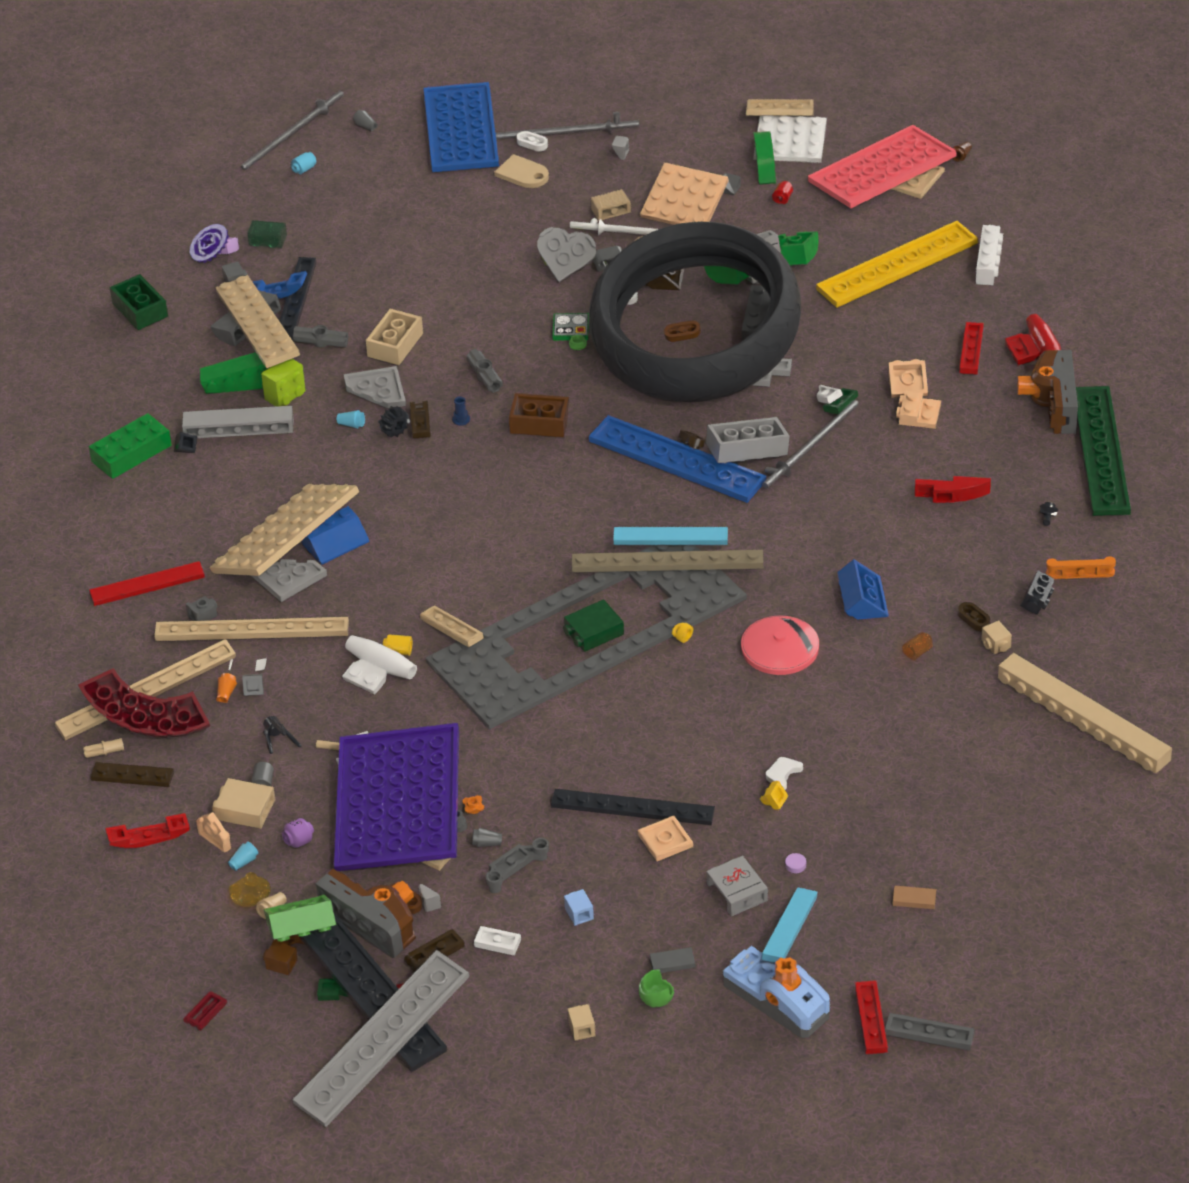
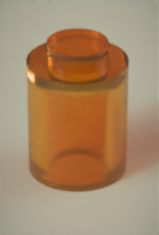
(917, 645)

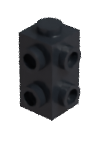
(1037, 593)

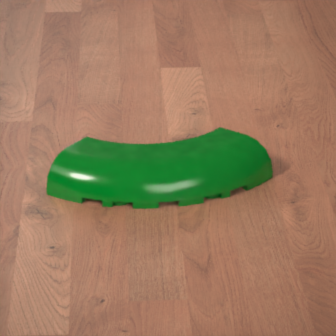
(795, 249)

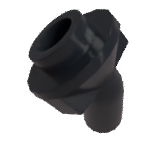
(1048, 510)

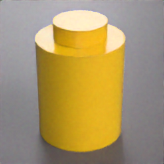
(399, 643)

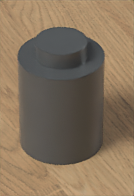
(262, 773)

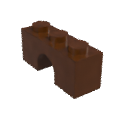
(281, 956)

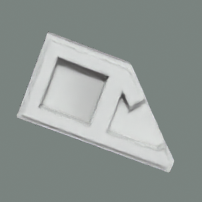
(828, 394)

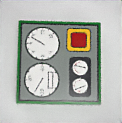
(569, 325)

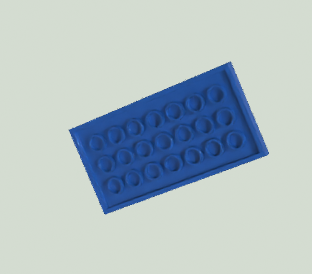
(461, 127)

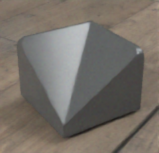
(733, 184)

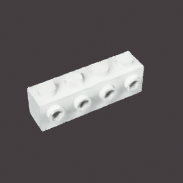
(989, 255)

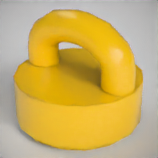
(684, 632)

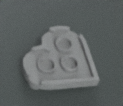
(565, 252)

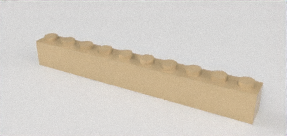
(1084, 713)

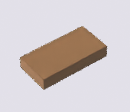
(914, 897)

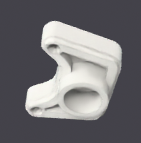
(782, 769)

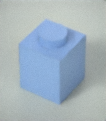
(578, 907)

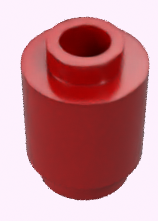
(782, 192)

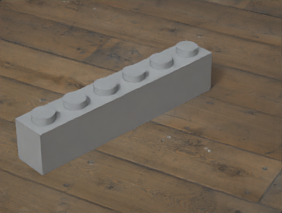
(239, 422)

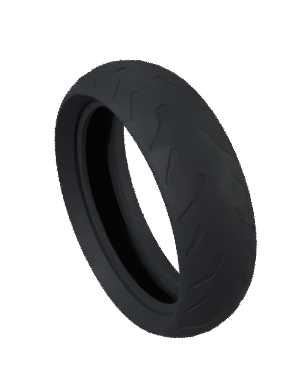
(686, 247)

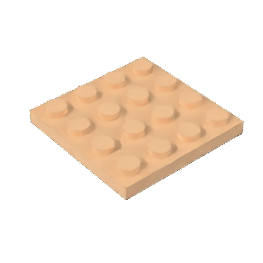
(683, 195)

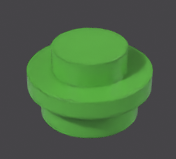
(577, 342)

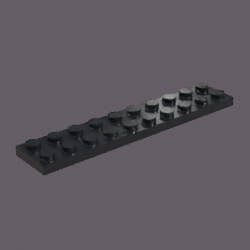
(368, 986)

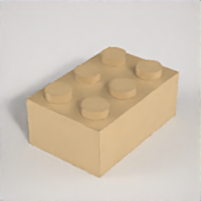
(394, 336)

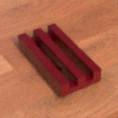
(205, 1017)

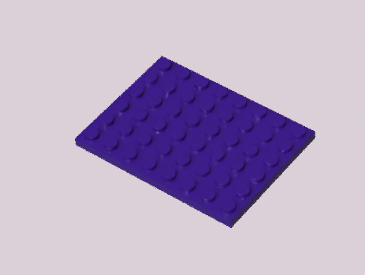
(397, 797)

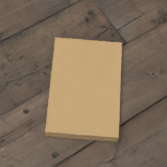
(920, 184)

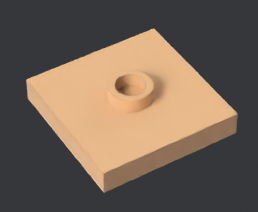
(665, 838)

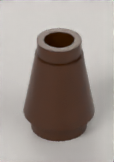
(962, 151)

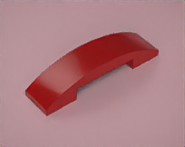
(143, 836)

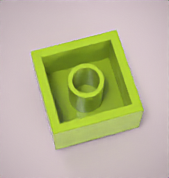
(283, 382)

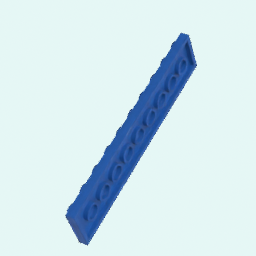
(677, 458)

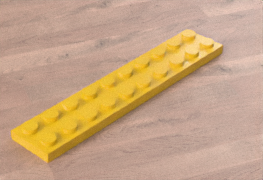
(896, 264)

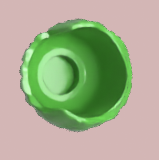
(655, 990)

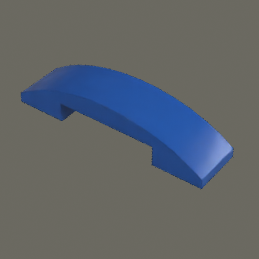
(283, 288)

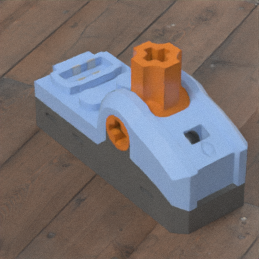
(779, 991)

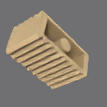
(610, 205)

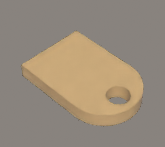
(522, 172)

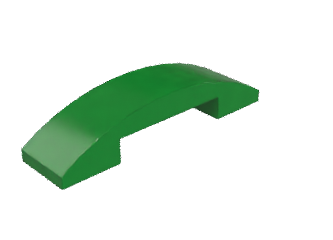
(765, 157)

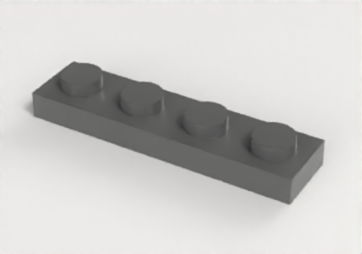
(929, 1031)

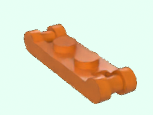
(1081, 568)

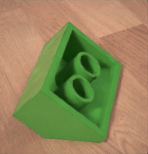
(300, 917)

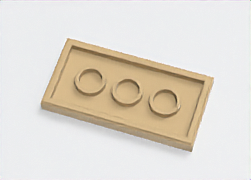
(779, 107)

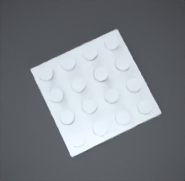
(795, 137)

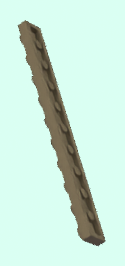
(667, 561)

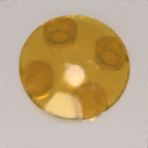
(249, 890)

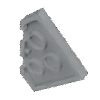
(377, 386)
(288, 577)

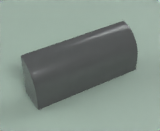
(228, 330)

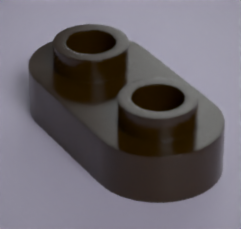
(692, 439)
(976, 618)

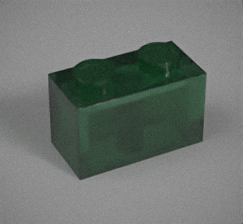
(267, 234)

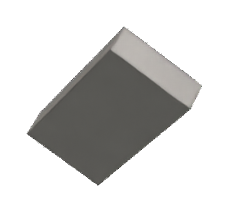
(673, 960)

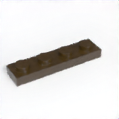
(132, 774)

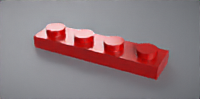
(971, 348)
(871, 1017)

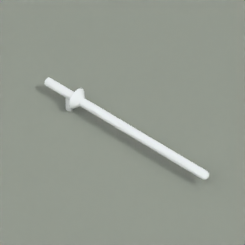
(601, 227)

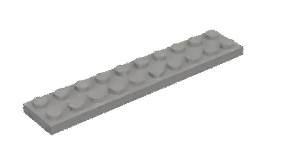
(380, 1038)

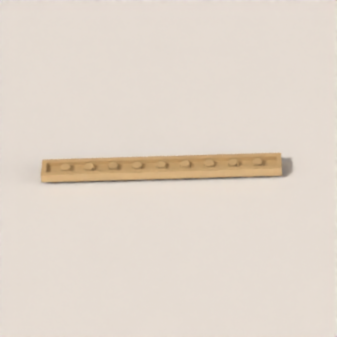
(251, 628)
(152, 685)

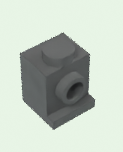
(202, 609)

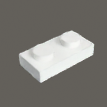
(497, 940)

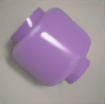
(297, 833)

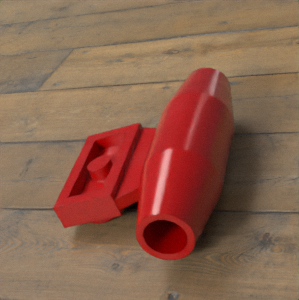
(1029, 346)

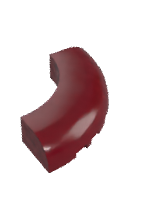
(143, 712)

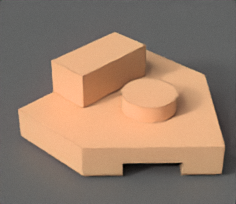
(213, 831)

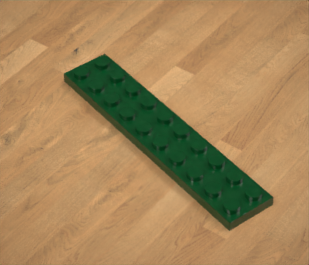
(1102, 452)

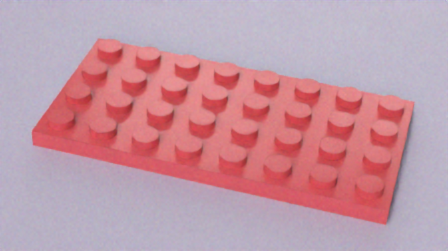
(881, 166)

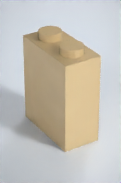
(244, 803)

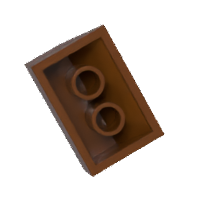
(539, 415)

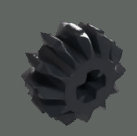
(394, 421)

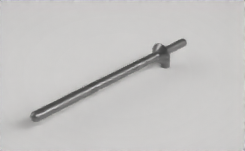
(322, 107)
(572, 129)
(783, 468)

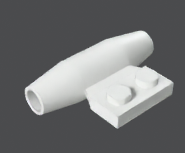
(374, 664)

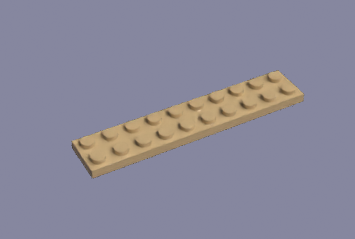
(257, 321)

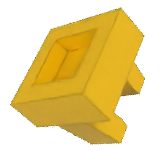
(774, 795)

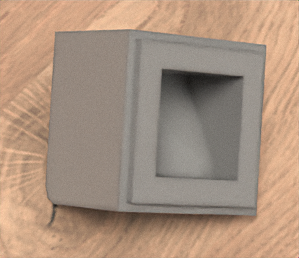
(621, 146)
(430, 898)

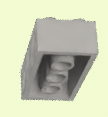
(747, 440)

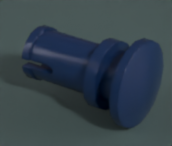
(460, 415)

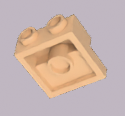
(907, 377)
(918, 411)

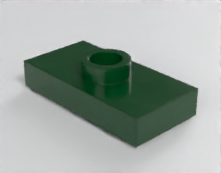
(842, 402)

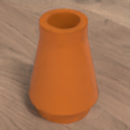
(226, 685)

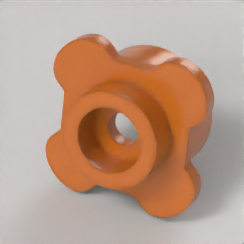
(473, 804)

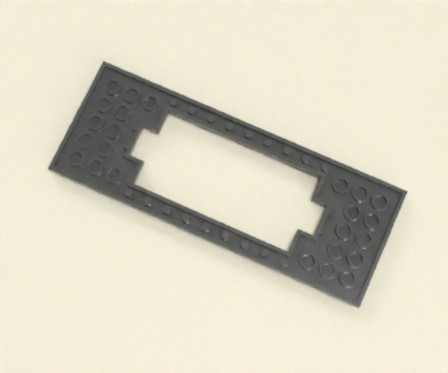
(499, 693)

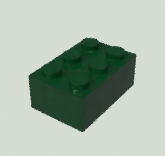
(138, 302)

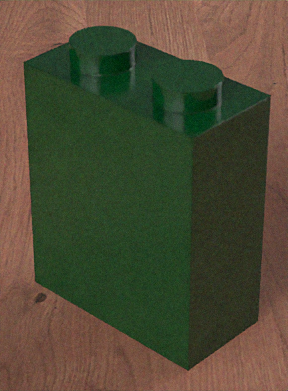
(593, 625)

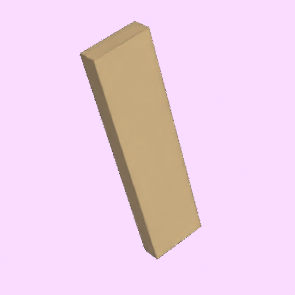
(451, 626)

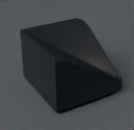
(185, 443)

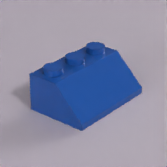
(336, 536)
(862, 592)

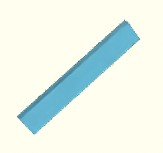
(670, 535)
(789, 925)

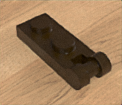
(420, 419)
(445, 944)

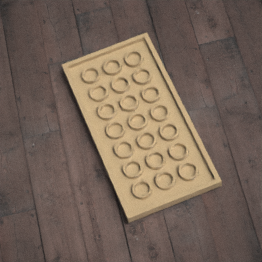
(284, 529)

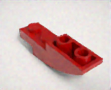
(953, 491)

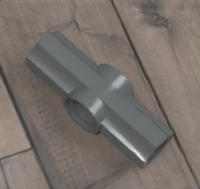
(320, 336)
(484, 370)

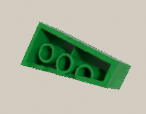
(233, 375)

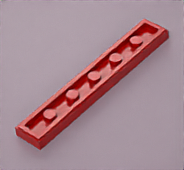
(147, 583)

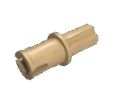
(103, 748)

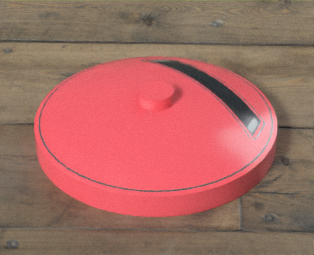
(780, 645)

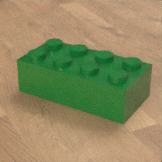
(130, 445)

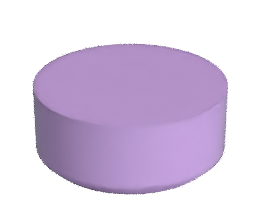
(795, 863)

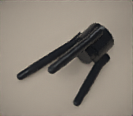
(274, 728)

